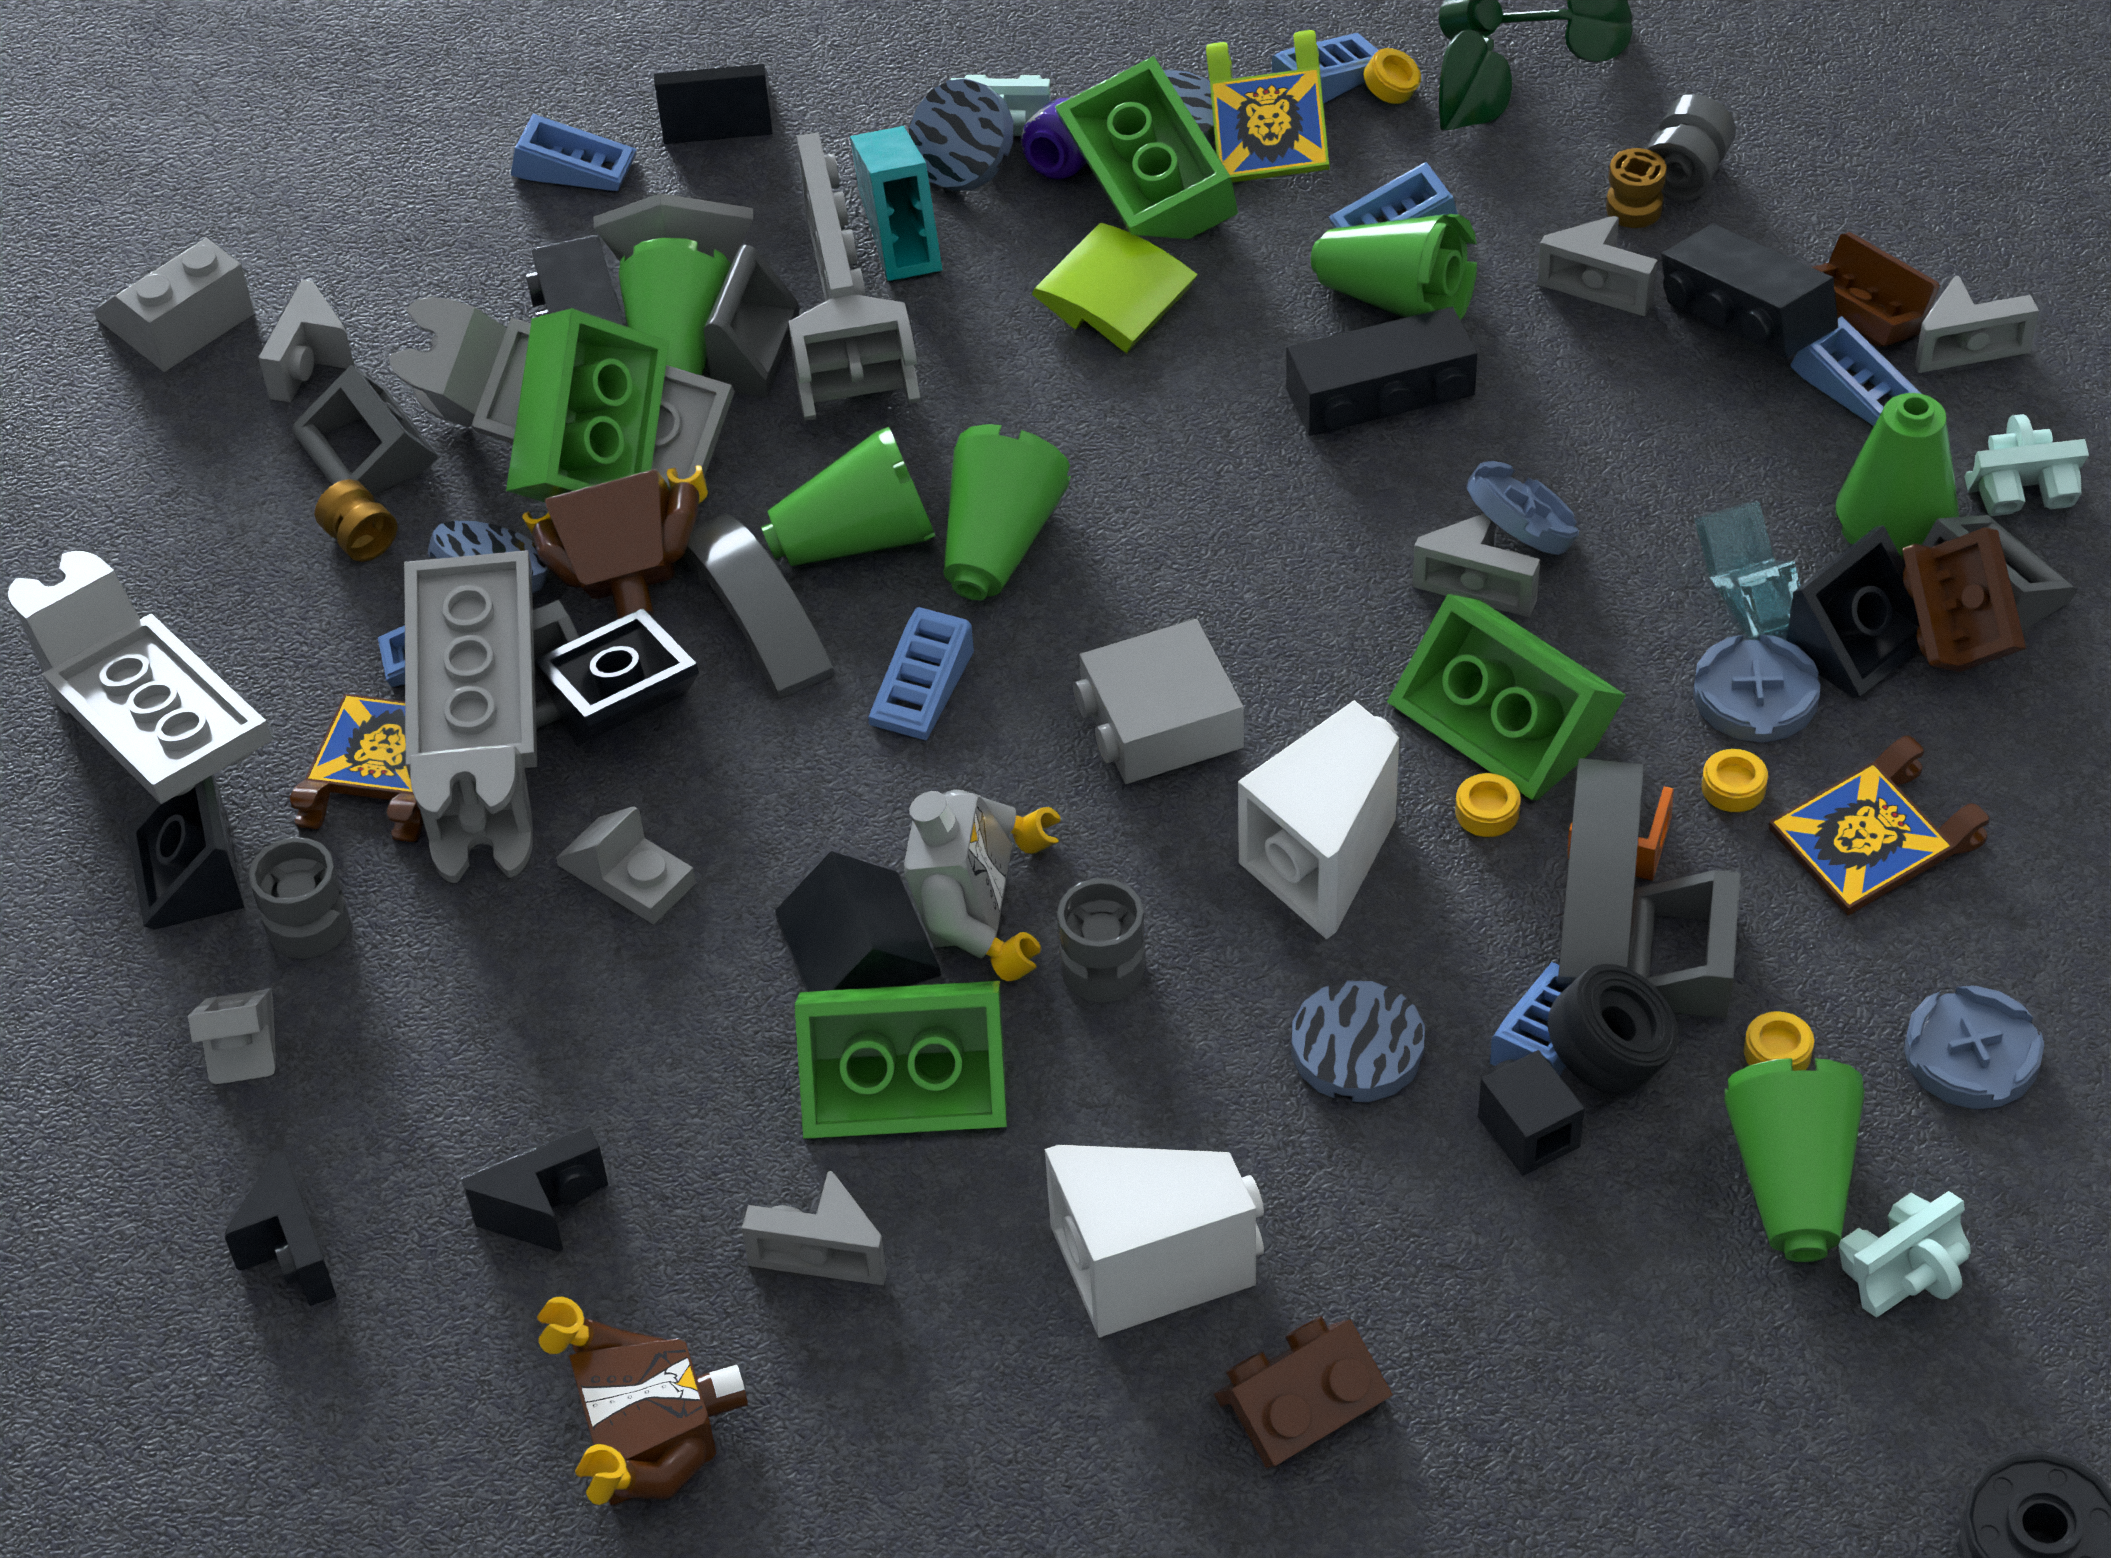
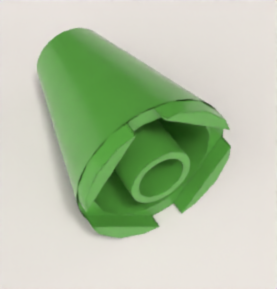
(1400, 263)
(670, 295)
(1901, 474)
(998, 505)
(850, 507)
(1798, 1148)

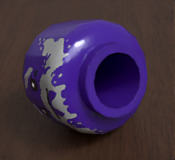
(1049, 144)

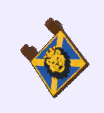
(362, 758)
(1869, 835)

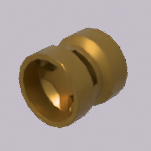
(1636, 187)
(349, 513)

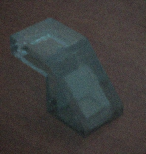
(1745, 569)

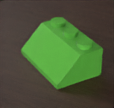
(1150, 154)
(585, 404)
(1504, 696)
(901, 1059)

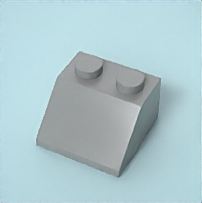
(180, 305)

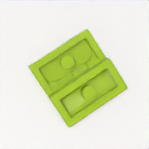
(1115, 285)

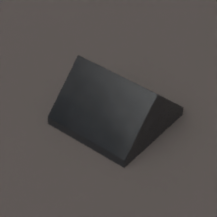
(714, 103)
(1856, 615)
(615, 675)
(185, 858)
(855, 928)

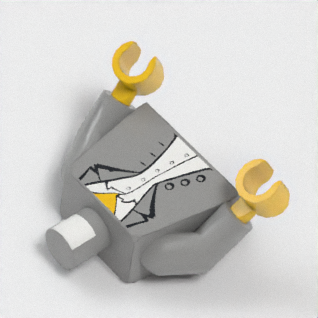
(960, 871)

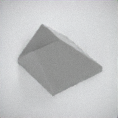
(671, 216)

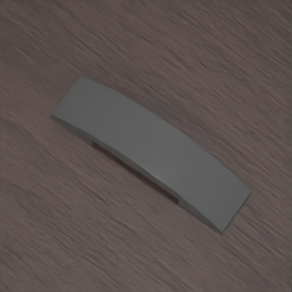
(760, 603)
(1601, 867)

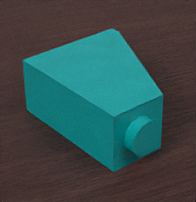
(897, 202)

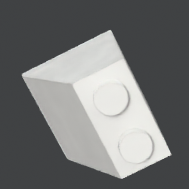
(1321, 814)
(1152, 1229)

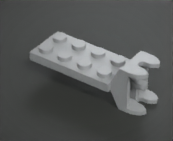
(851, 339)
(478, 373)
(133, 680)
(471, 706)

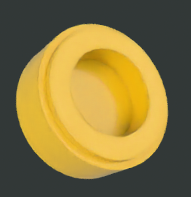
(1392, 75)
(1734, 780)
(1487, 805)
(1779, 1037)

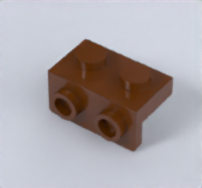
(1878, 291)
(1963, 601)
(1304, 1390)

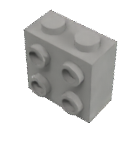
(1159, 701)

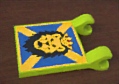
(1269, 120)

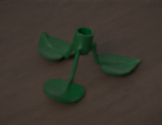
(1479, 82)

